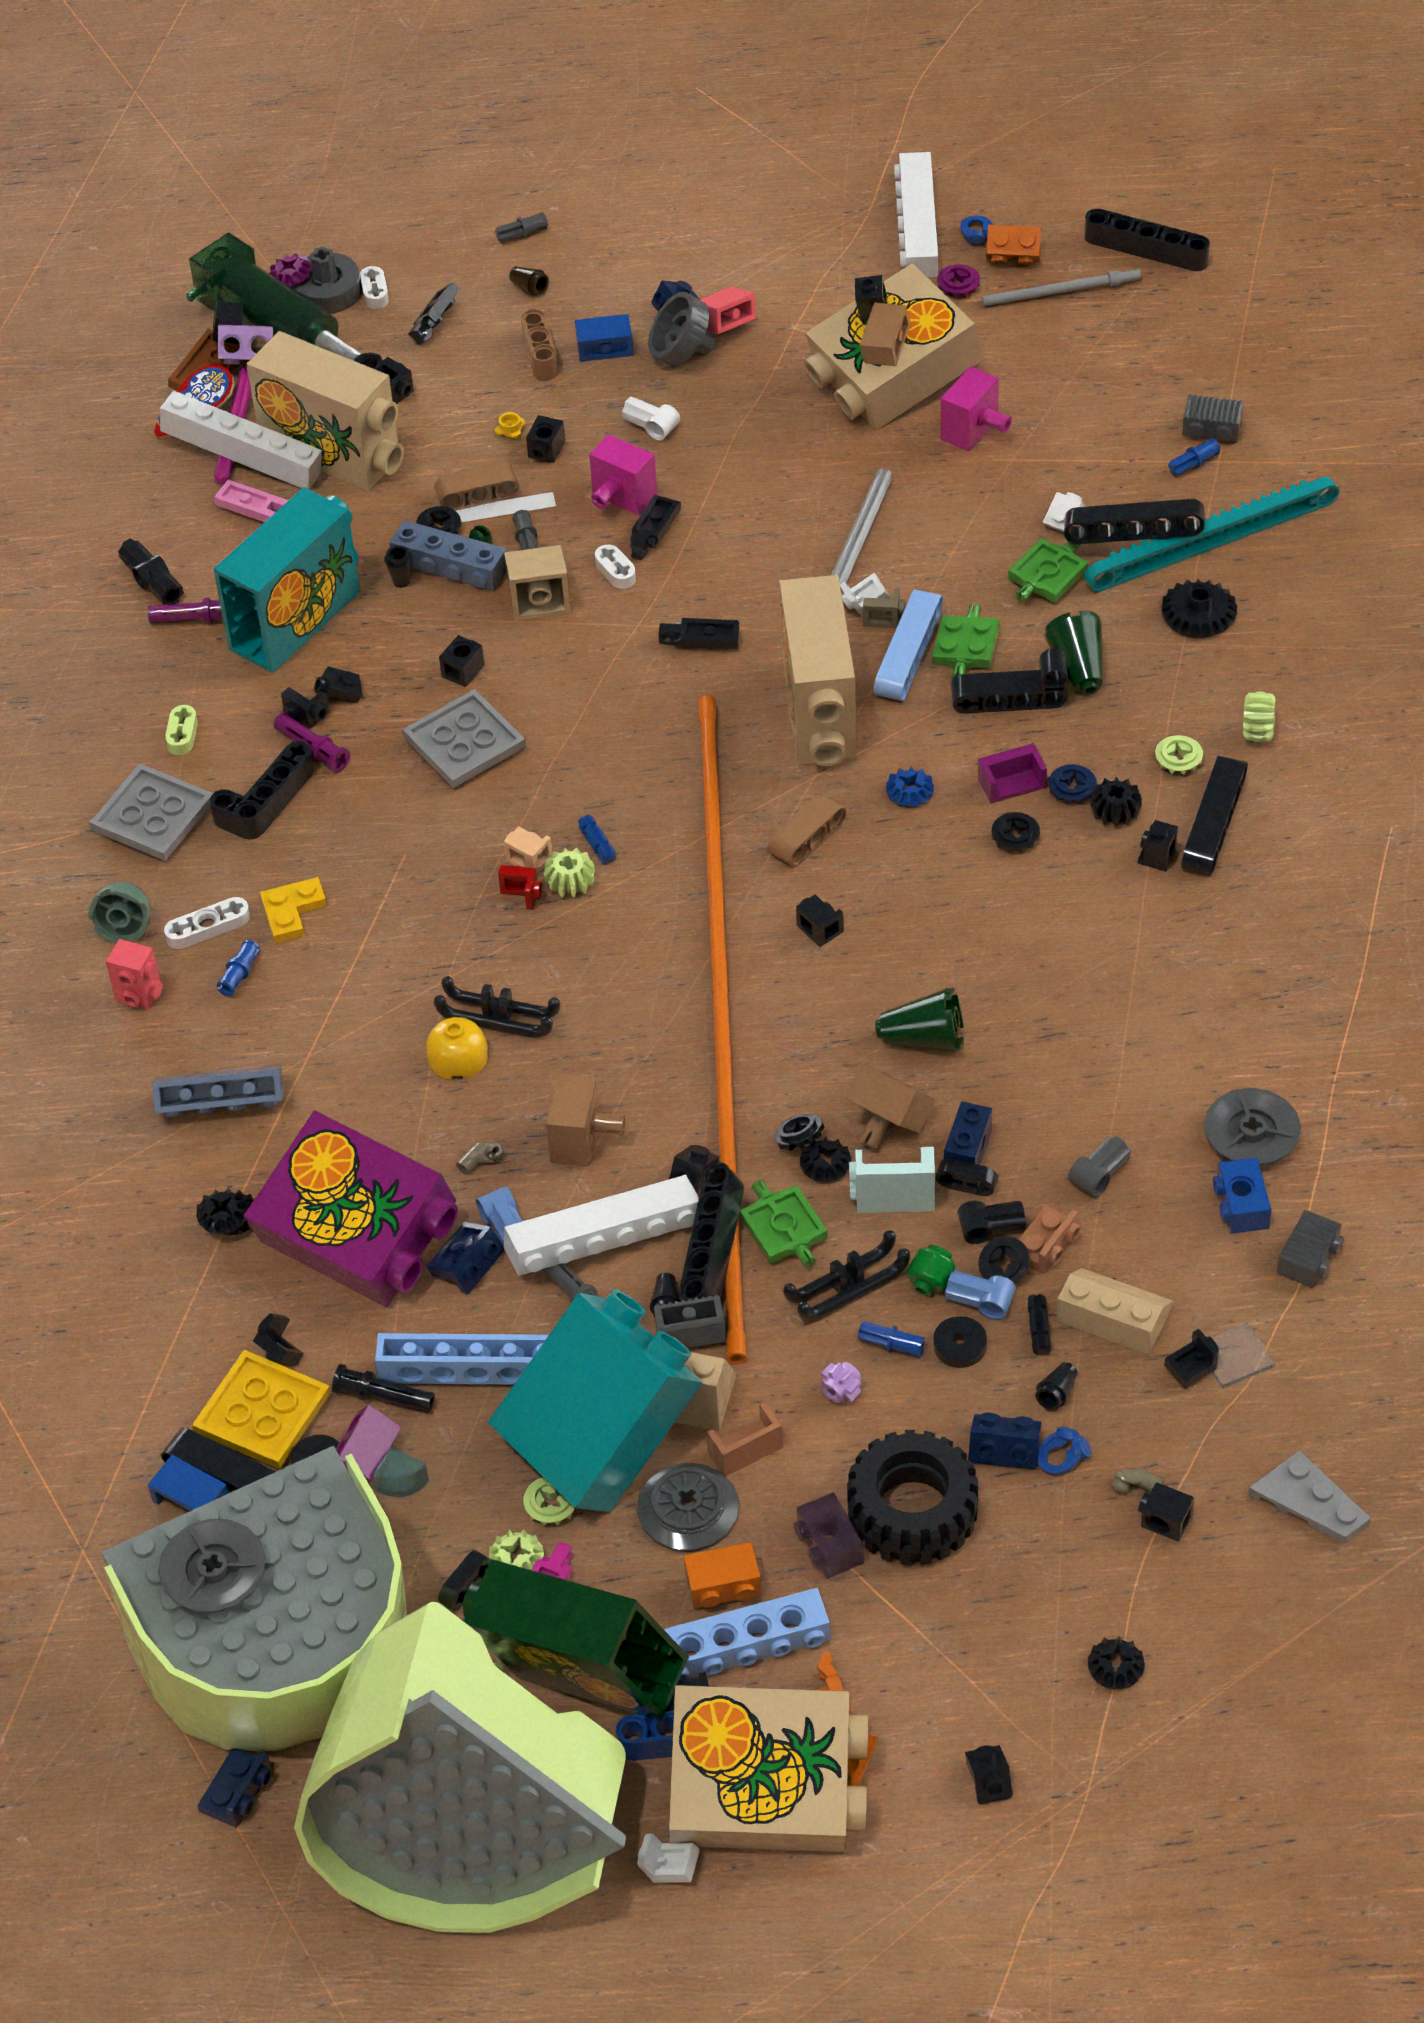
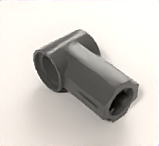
(1096, 1171)

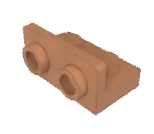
(1048, 1237)

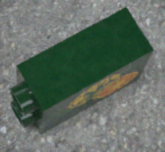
(575, 1638)

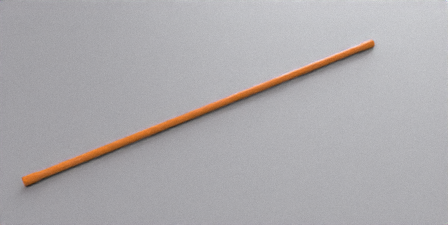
(733, 1286)

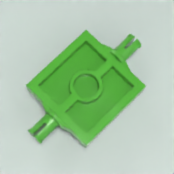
(1047, 570)
(966, 641)
(783, 1224)

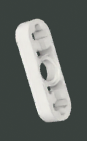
(230, 922)

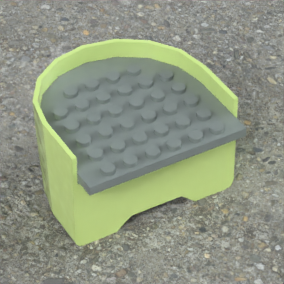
(280, 1657)
(455, 1787)

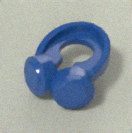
(975, 237)
(1079, 1450)

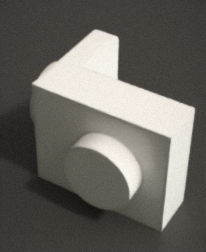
(1058, 509)
(868, 588)
(667, 1860)

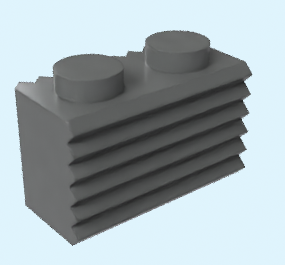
(1212, 418)
(1309, 1249)
(693, 1321)

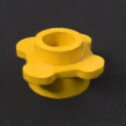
(510, 425)

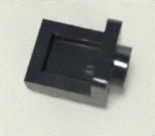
(400, 379)
(339, 684)
(304, 710)
(693, 1164)
(271, 1341)
(1194, 1359)
(989, 1773)

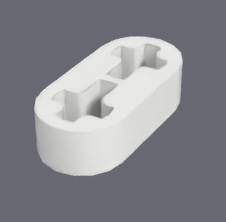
(370, 288)
(610, 569)

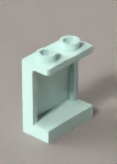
(893, 1185)

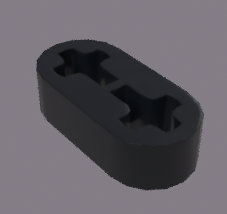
(966, 1177)
(456, 1586)

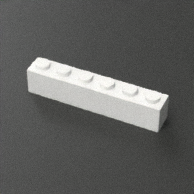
(917, 212)
(240, 440)
(600, 1225)

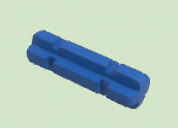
(596, 839)

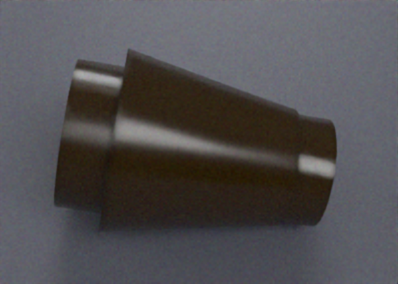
(531, 280)

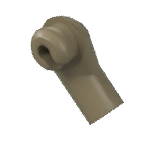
(480, 1154)
(1135, 1476)

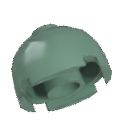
(120, 912)

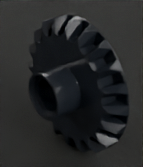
(1199, 608)

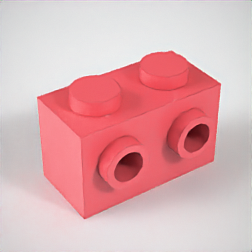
(729, 309)
(134, 974)

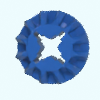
(912, 795)

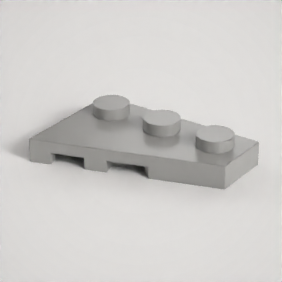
(1309, 1494)

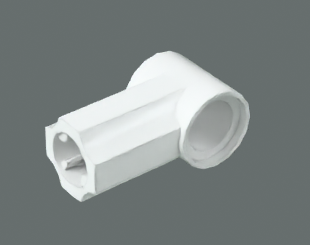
(655, 420)

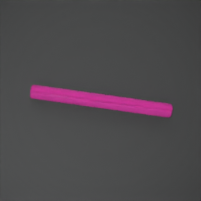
(238, 408)

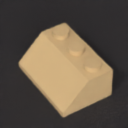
(1112, 1310)

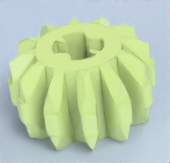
(1259, 716)
(569, 872)

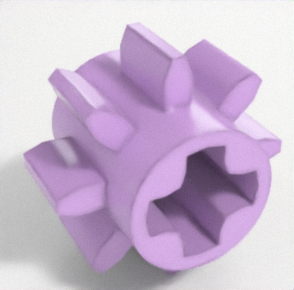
(841, 1382)

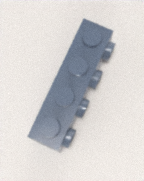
(452, 555)
(218, 1089)

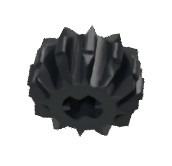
(1116, 801)

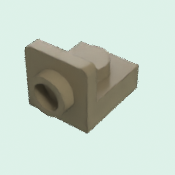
(883, 612)

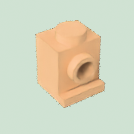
(527, 849)

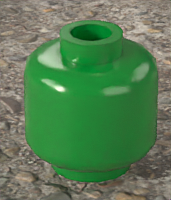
(931, 1269)

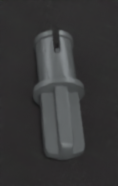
(522, 227)
(525, 532)

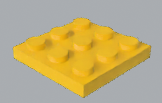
(261, 1409)

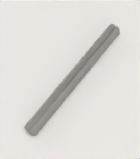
(862, 525)

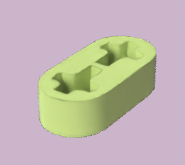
(187, 730)

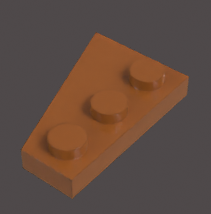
(202, 354)

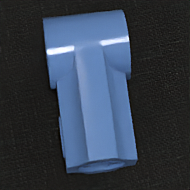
(498, 1210)
(989, 1296)

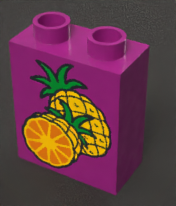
(352, 1209)

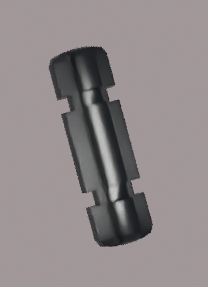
(1039, 1324)

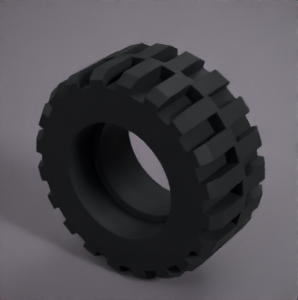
(917, 1534)

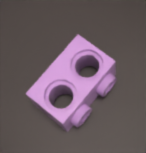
(245, 336)

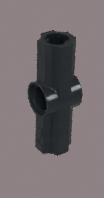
(150, 572)

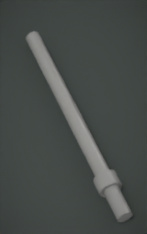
(1112, 278)

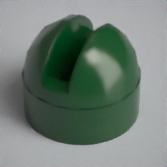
(481, 533)

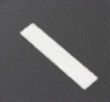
(507, 507)

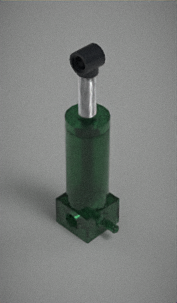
(230, 274)

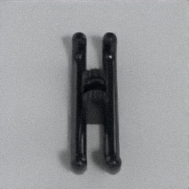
(497, 1010)
(848, 1279)

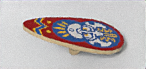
(208, 384)

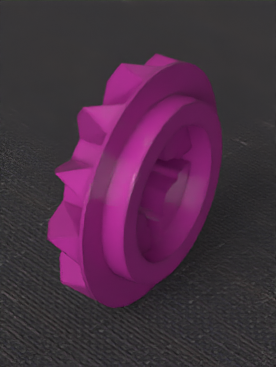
(283, 271)
(964, 274)

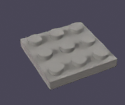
(464, 738)
(151, 812)

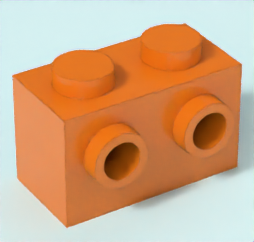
(722, 1575)

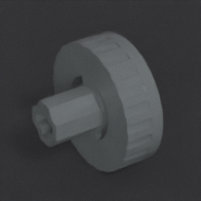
(326, 270)
(681, 330)

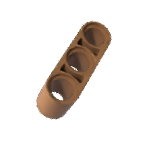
(539, 344)
(477, 486)
(806, 830)

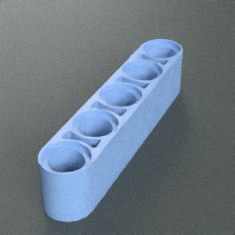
(908, 645)

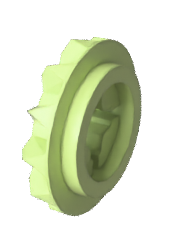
(1188, 749)
(535, 1503)
(508, 1543)

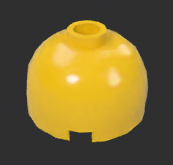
(456, 1048)

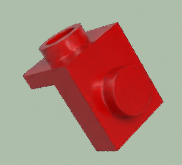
(521, 882)

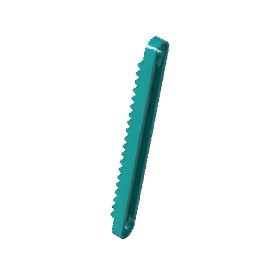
(1216, 533)

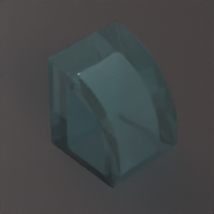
(400, 1475)

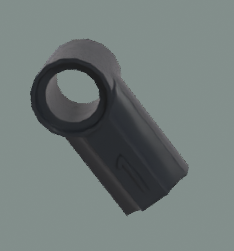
(982, 1221)

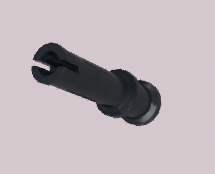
(368, 1386)

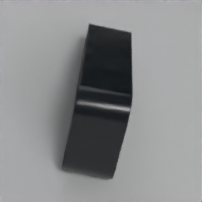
(1014, 689)
(256, 810)

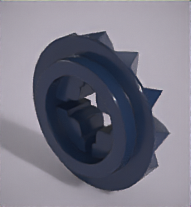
(1063, 777)

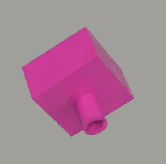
(971, 409)
(622, 475)

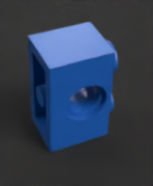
(1242, 1195)

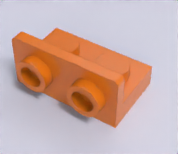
(1013, 243)

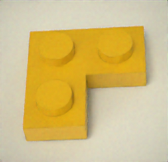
(285, 904)

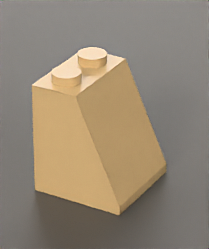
(537, 582)
(711, 1399)

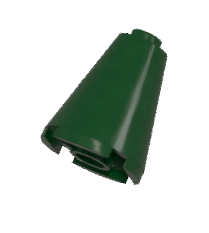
(1082, 643)
(924, 1022)

